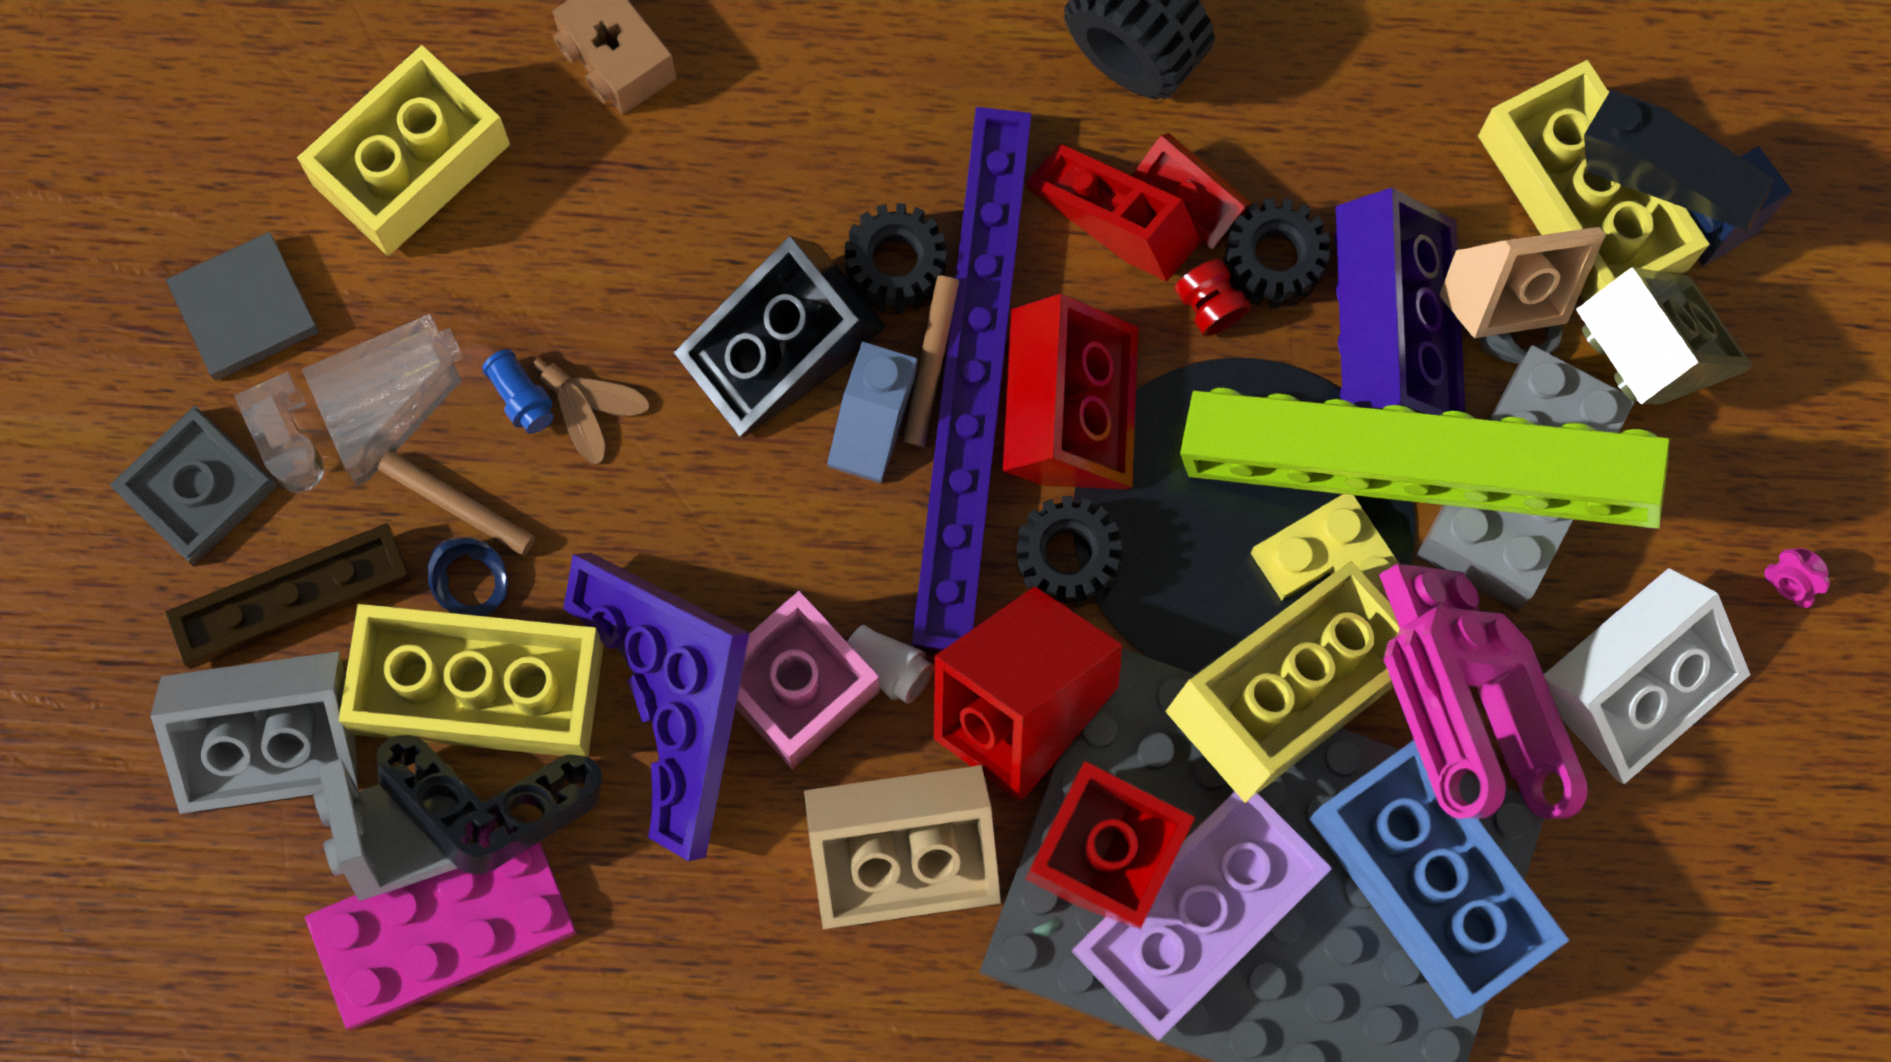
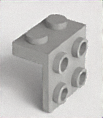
(374, 837)

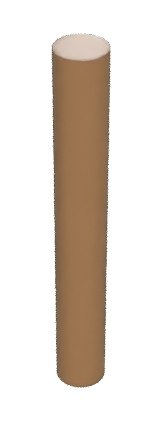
(931, 361)
(456, 503)

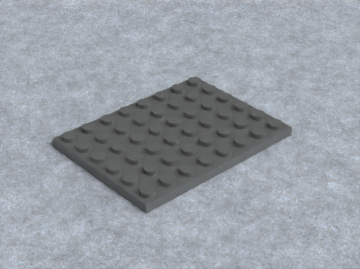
(1322, 979)

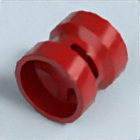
(1212, 297)

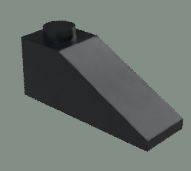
(1672, 161)

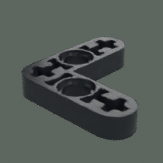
(477, 819)

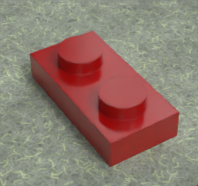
(1207, 196)

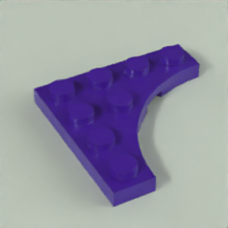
(682, 681)

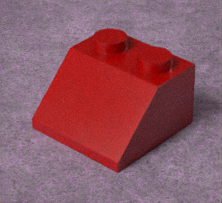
(1109, 847)

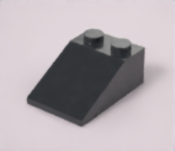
(778, 335)

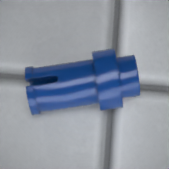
(525, 403)

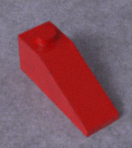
(1118, 211)

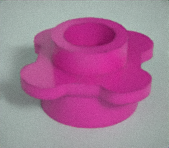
(1799, 576)

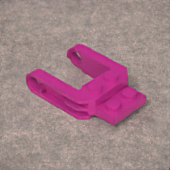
(1432, 662)

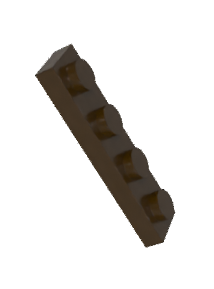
(287, 596)

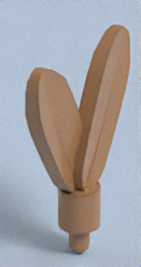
(578, 400)

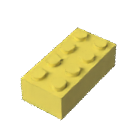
(1543, 158)
(472, 680)
(1290, 682)

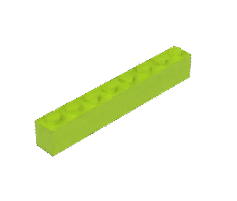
(1427, 457)

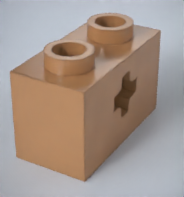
(638, 61)

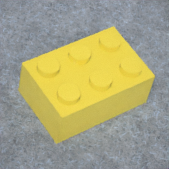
(404, 150)

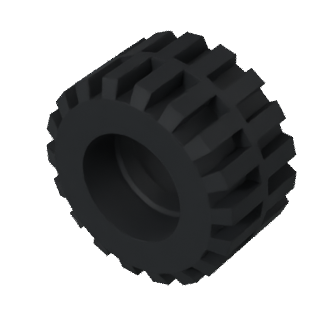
(1142, 42)

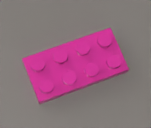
(436, 934)

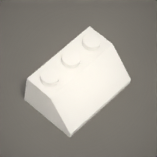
(1648, 673)

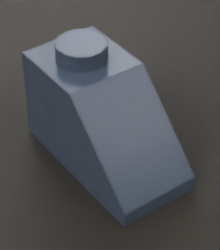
(872, 412)

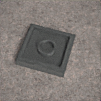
(242, 306)
(194, 485)

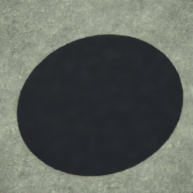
(1188, 541)

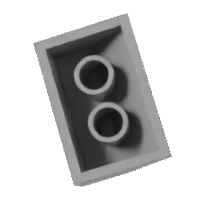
(252, 731)

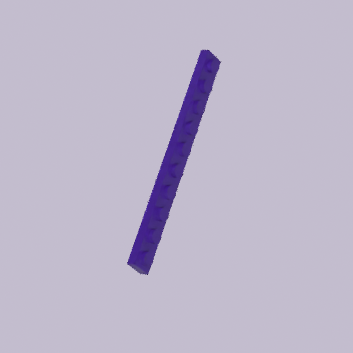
(972, 380)

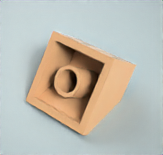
(1520, 281)

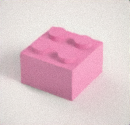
(801, 680)

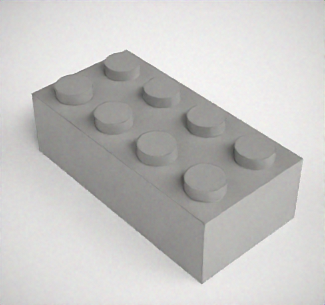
(1508, 550)

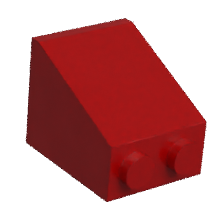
(1022, 689)

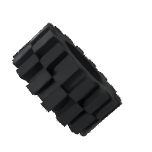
(1281, 222)
(889, 227)
(1078, 519)

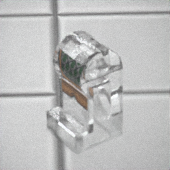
(283, 447)

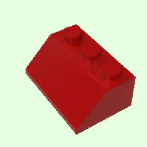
(1070, 395)

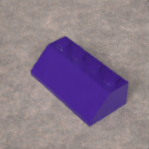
(1395, 329)

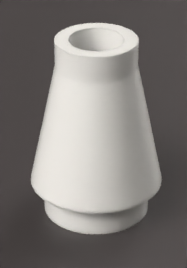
(900, 667)

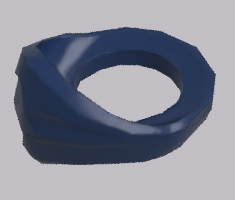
(438, 579)

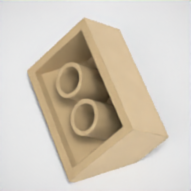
(902, 846)

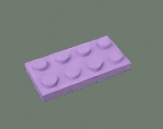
(1214, 906)

